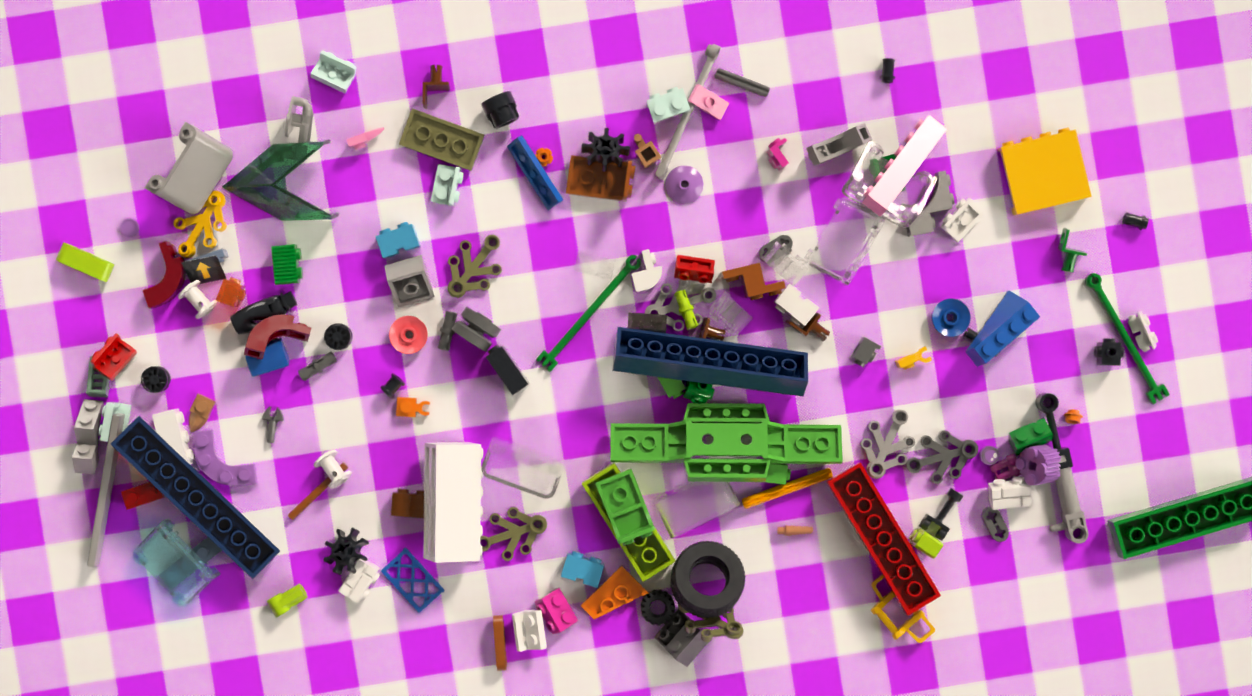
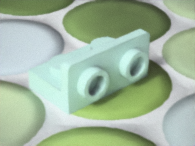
(446, 185)

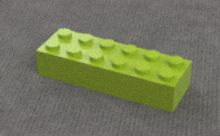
(646, 554)

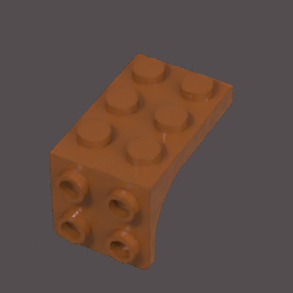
(595, 183)

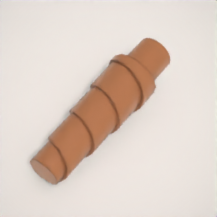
(794, 530)

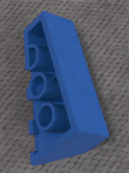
(1006, 323)

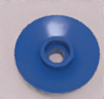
(960, 315)

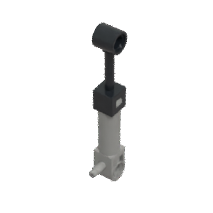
(1071, 514)

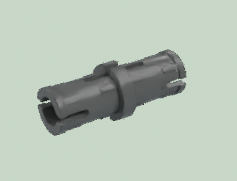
(446, 330)
(317, 366)

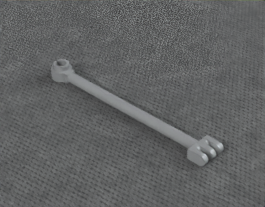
(712, 52)

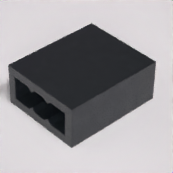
(507, 369)

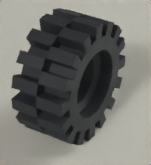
(660, 618)

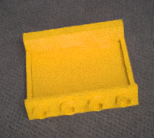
(1045, 171)

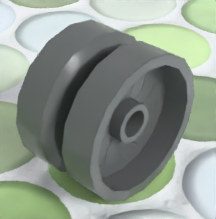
(476, 329)

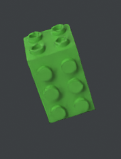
(625, 507)

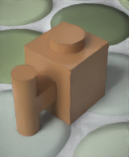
(647, 152)

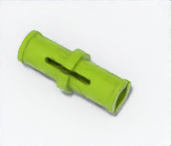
(686, 309)

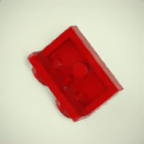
(694, 269)
(112, 357)

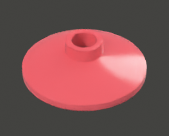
(398, 334)

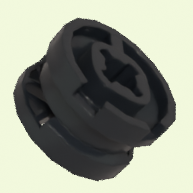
(338, 336)
(155, 379)

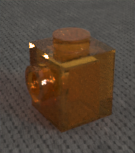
(231, 292)

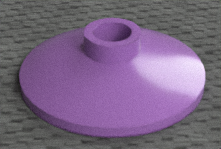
(679, 193)

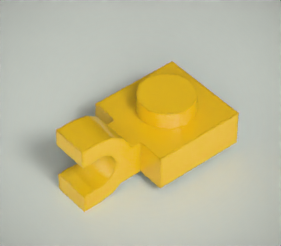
(908, 361)

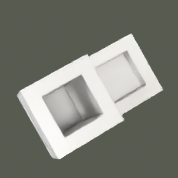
(647, 278)

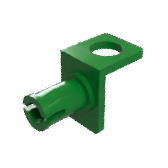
(1071, 254)

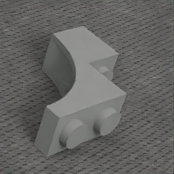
(940, 201)
(87, 431)

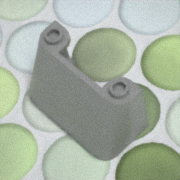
(194, 172)

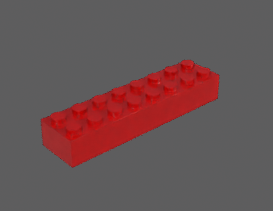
(883, 538)

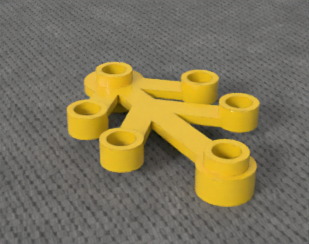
(203, 222)

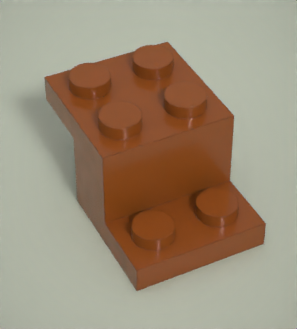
(752, 281)

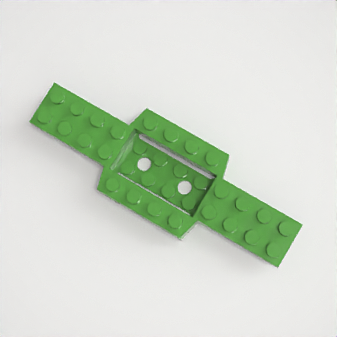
(726, 425)

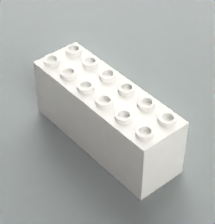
(452, 501)

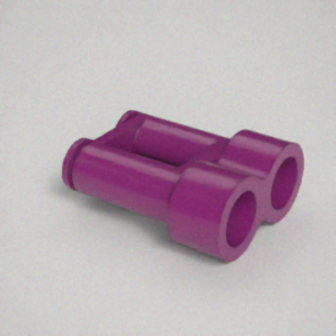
(1009, 462)

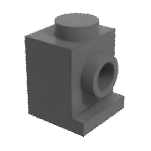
(865, 351)

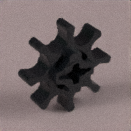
(605, 149)
(346, 551)

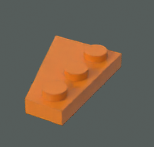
(613, 593)

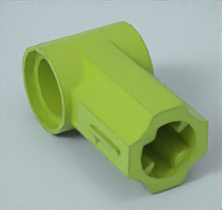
(284, 601)

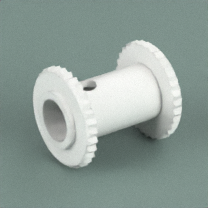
(196, 297)
(331, 467)

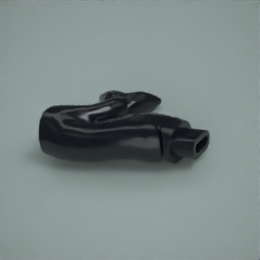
(275, 305)

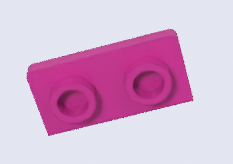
(777, 159)
(556, 611)

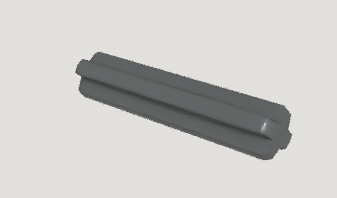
(742, 82)

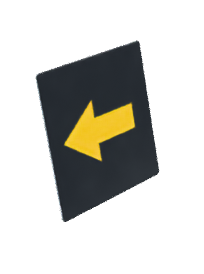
(204, 269)

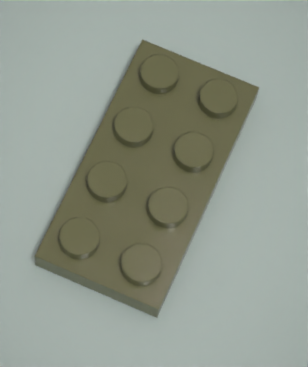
(441, 139)

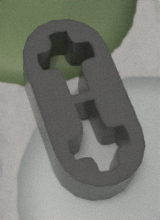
(770, 244)
(998, 522)

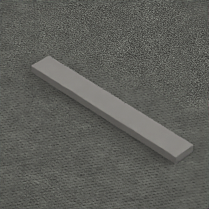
(105, 492)

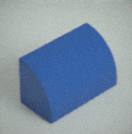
(273, 359)

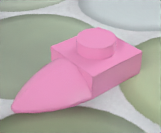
(359, 141)

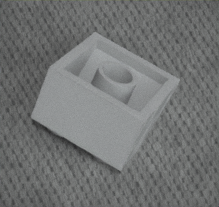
(409, 281)

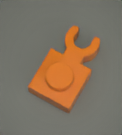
(408, 407)

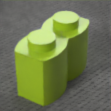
(925, 543)

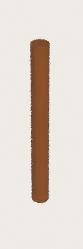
(313, 495)

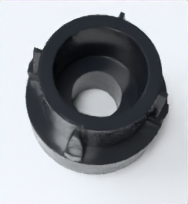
(501, 109)

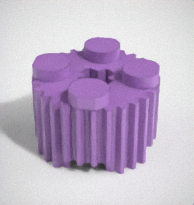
(1039, 464)

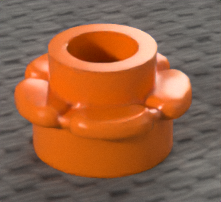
(548, 157)
(1073, 417)

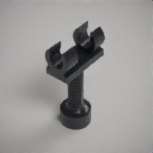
(954, 497)

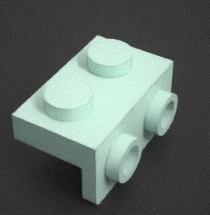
(334, 71)
(667, 105)
(108, 411)

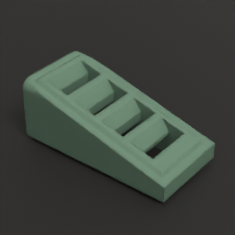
(91, 384)

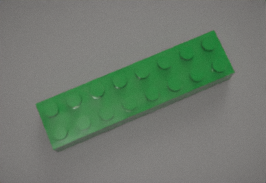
(1182, 519)

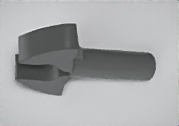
(272, 423)

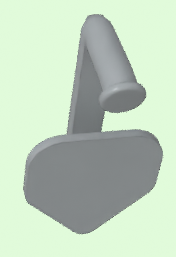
(297, 120)

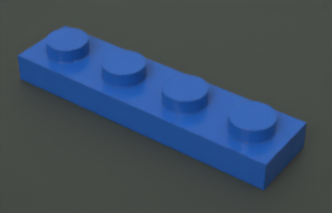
(535, 172)

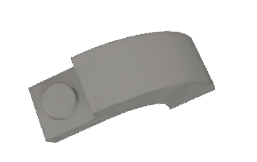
(839, 144)

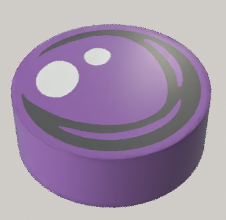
(989, 455)

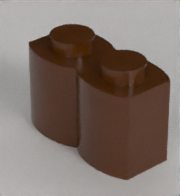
(408, 504)

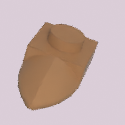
(200, 411)

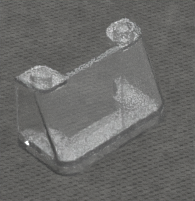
(909, 201)
(845, 241)

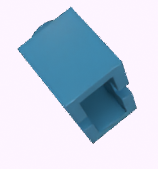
(402, 237)
(583, 568)

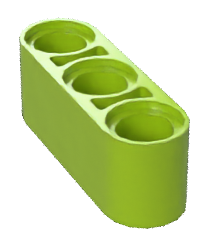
(85, 262)

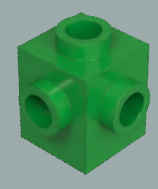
(698, 392)

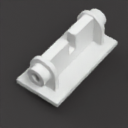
(1146, 337)

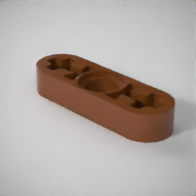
(500, 645)

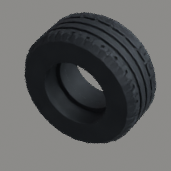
(713, 554)

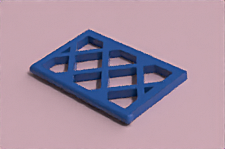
(396, 581)

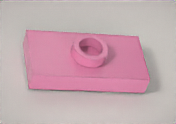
(708, 102)

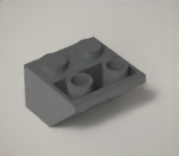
(678, 642)

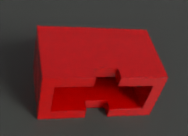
(141, 495)

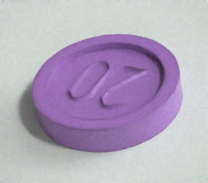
(129, 227)

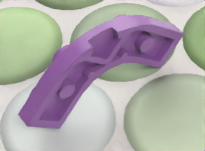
(216, 469)

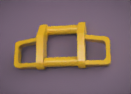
(898, 632)

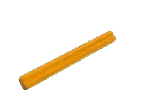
(790, 487)

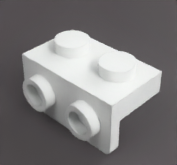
(962, 219)

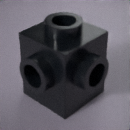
(1109, 352)

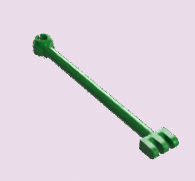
(588, 313)
(1155, 390)

